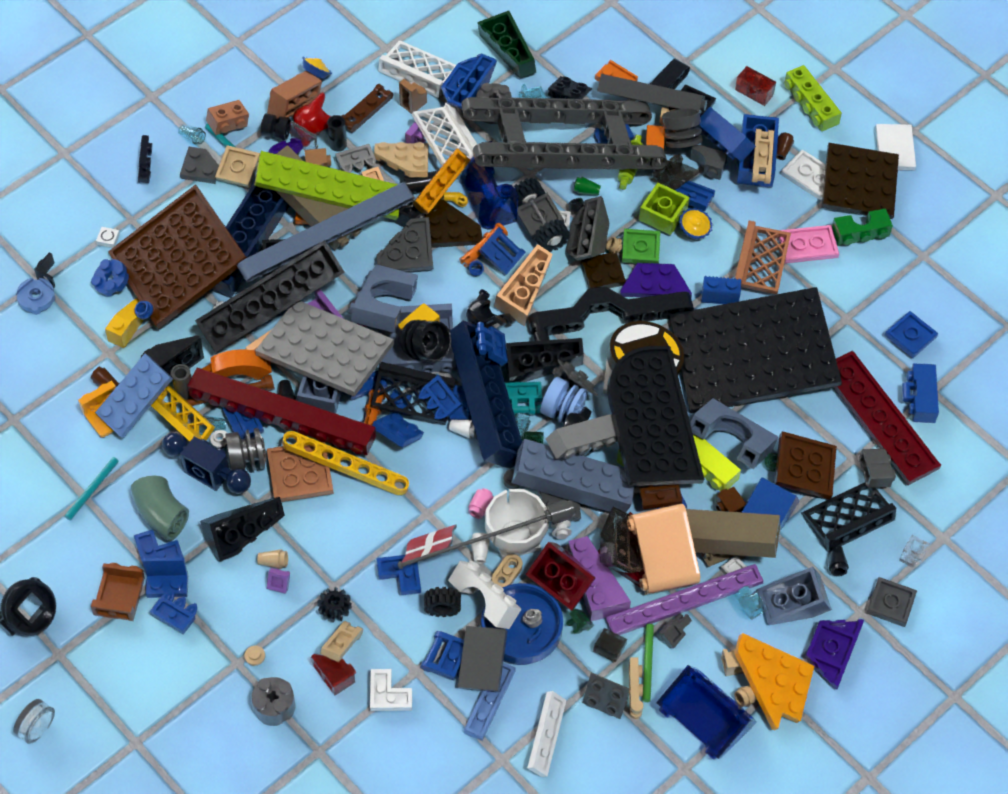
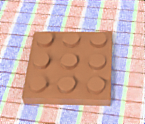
(297, 476)

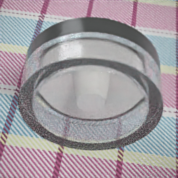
(34, 721)

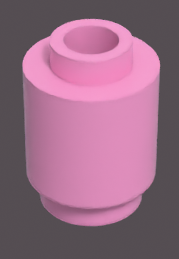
(480, 503)

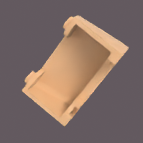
(665, 549)

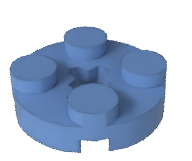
(35, 304)

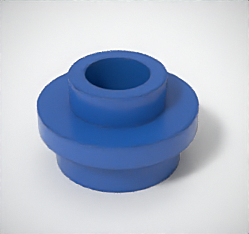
(143, 309)

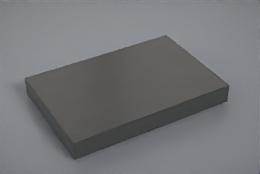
(482, 658)

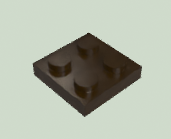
(603, 271)

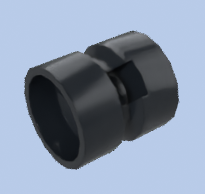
(275, 126)

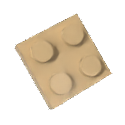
(237, 166)

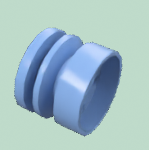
(561, 401)

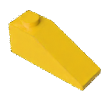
(123, 325)

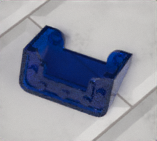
(488, 200)
(706, 711)

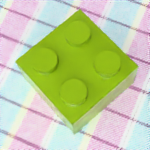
(663, 208)

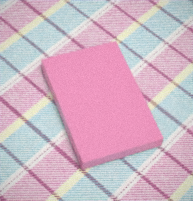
(810, 244)

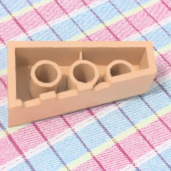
(523, 287)

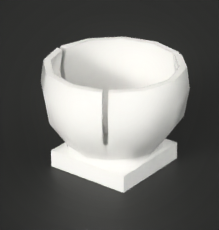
(520, 508)

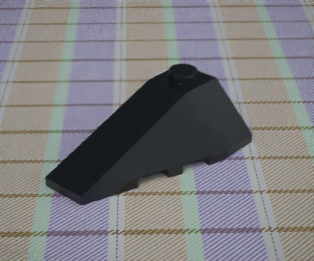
(234, 529)

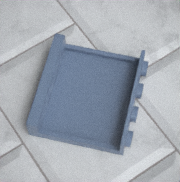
(396, 355)

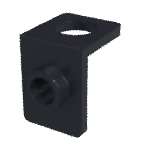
(43, 267)

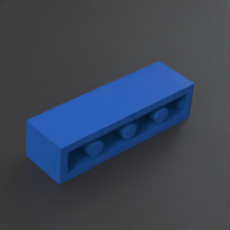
(726, 135)

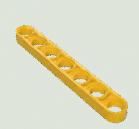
(338, 456)

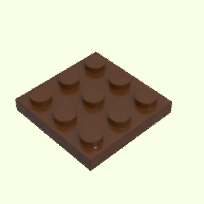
(805, 465)

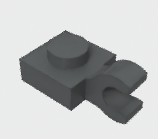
(673, 631)

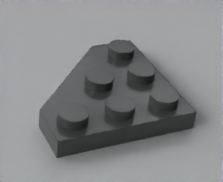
(409, 248)

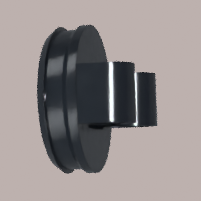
(13, 621)

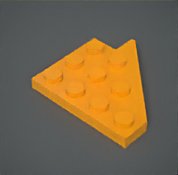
(775, 678)

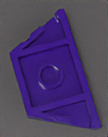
(653, 280)
(833, 647)

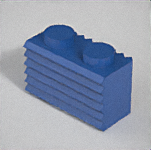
(720, 290)

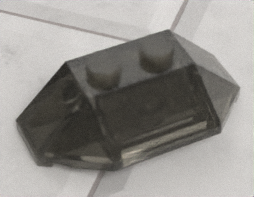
(618, 545)

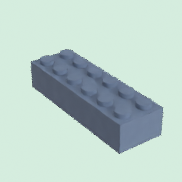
(573, 478)

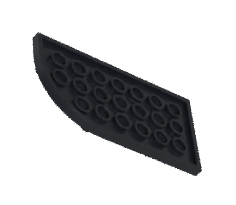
(652, 419)

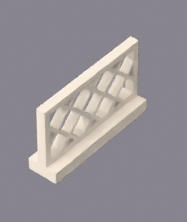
(400, 70)
(456, 125)

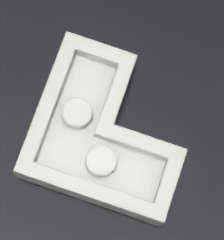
(385, 697)

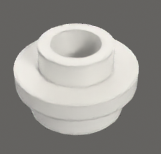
(218, 443)

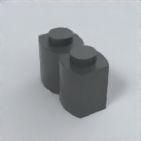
(876, 468)

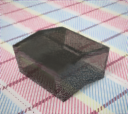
(610, 645)

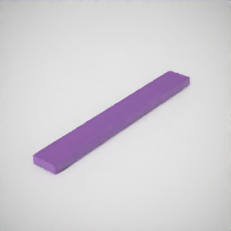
(684, 600)

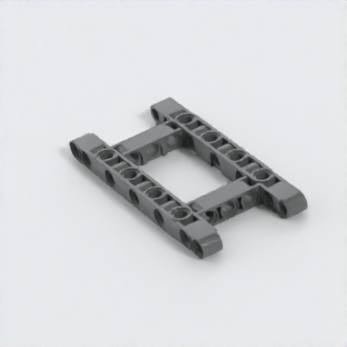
(518, 153)

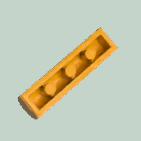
(441, 181)

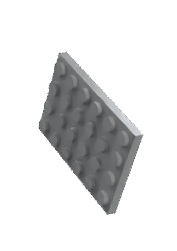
(325, 347)

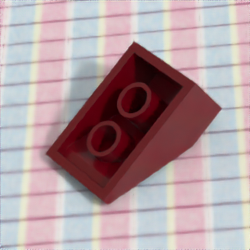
(561, 575)

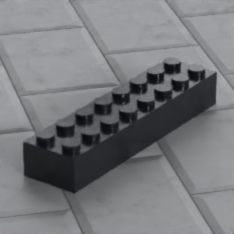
(269, 296)

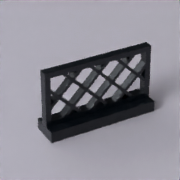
(412, 378)
(858, 525)

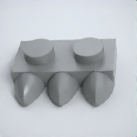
(356, 158)

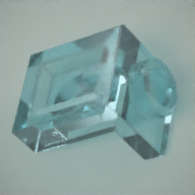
(536, 92)

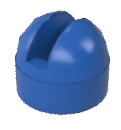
(476, 271)

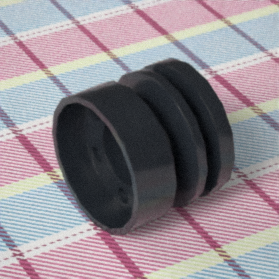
(425, 340)

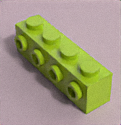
(812, 98)

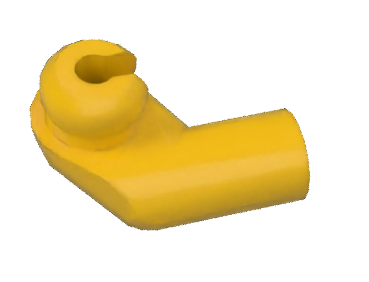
(456, 197)

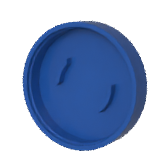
(529, 644)

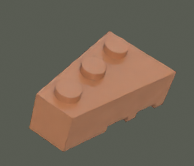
(293, 94)

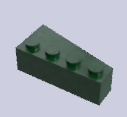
(507, 41)

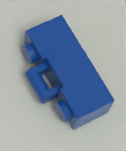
(924, 401)

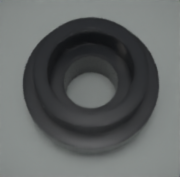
(576, 205)

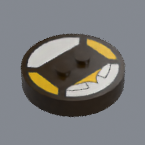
(643, 334)

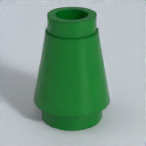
(587, 187)

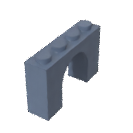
(379, 282)
(717, 416)

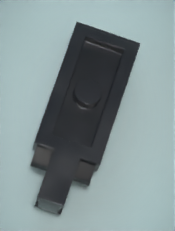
(144, 161)

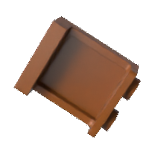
(118, 592)

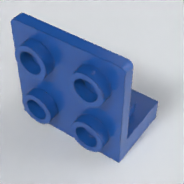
(166, 575)

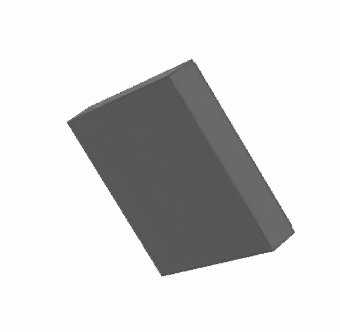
(891, 602)

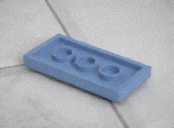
(134, 395)

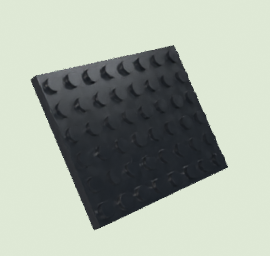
(756, 349)

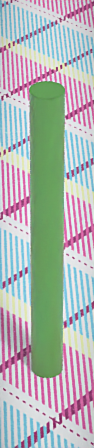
(648, 654)

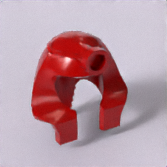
(312, 116)

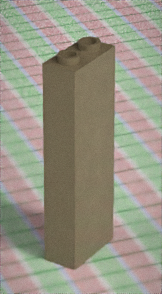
(315, 211)
(734, 533)

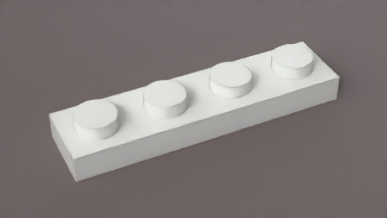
(547, 734)

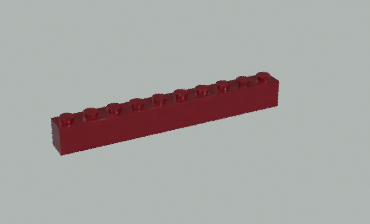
(282, 411)

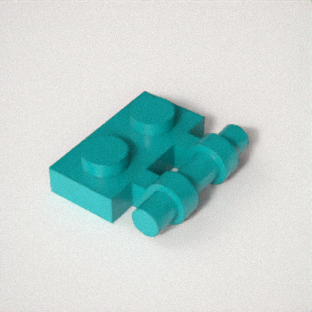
(525, 392)

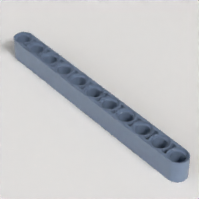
(327, 230)

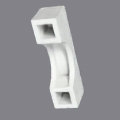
(500, 608)

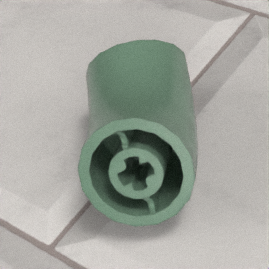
(159, 506)

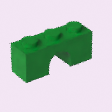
(847, 231)

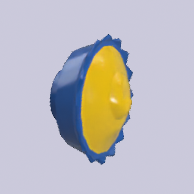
(315, 67)
(695, 223)

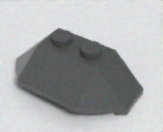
(589, 230)

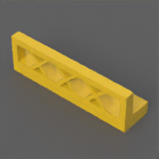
(175, 418)

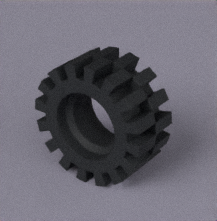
(442, 601)

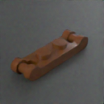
(367, 108)

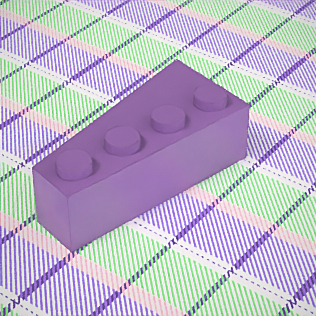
(605, 594)

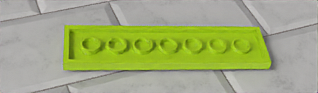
(317, 182)

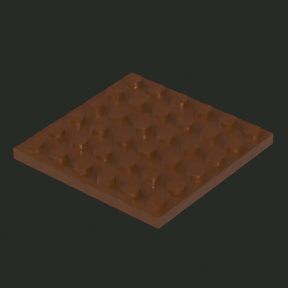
(178, 255)

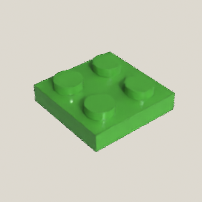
(640, 246)

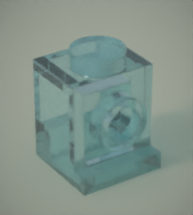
(750, 602)

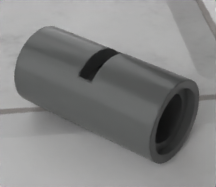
(181, 377)

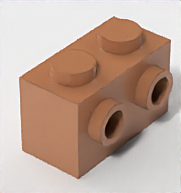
(227, 117)

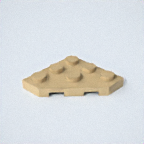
(408, 157)

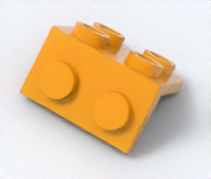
(91, 402)

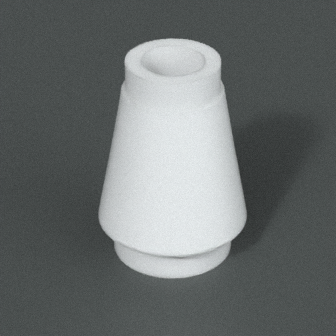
(463, 427)
(480, 548)

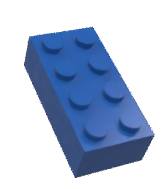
(749, 126)

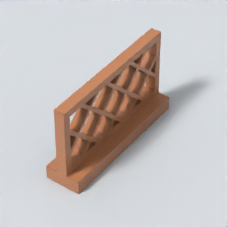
(748, 250)

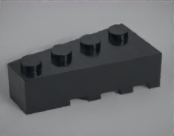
(539, 358)

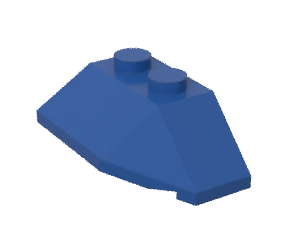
(468, 78)

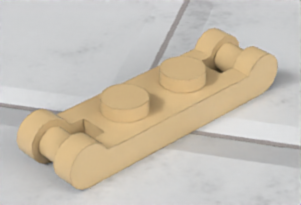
(763, 156)

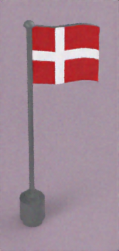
(441, 540)

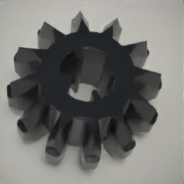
(341, 602)

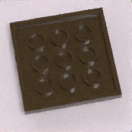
(859, 179)

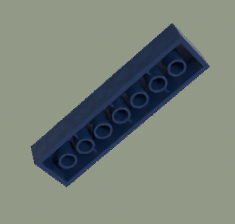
(250, 225)
(486, 398)

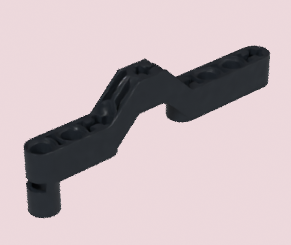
(602, 300)

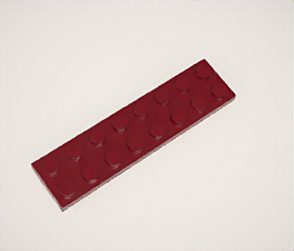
(884, 420)

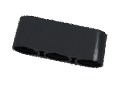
(672, 74)

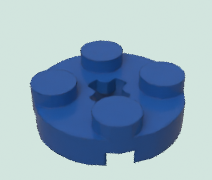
(104, 271)

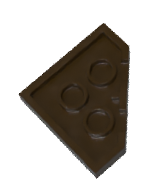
(452, 227)

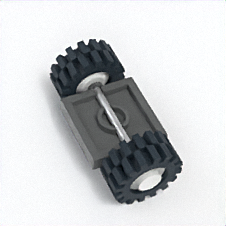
(540, 215)

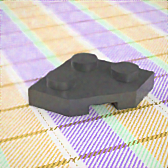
(199, 166)

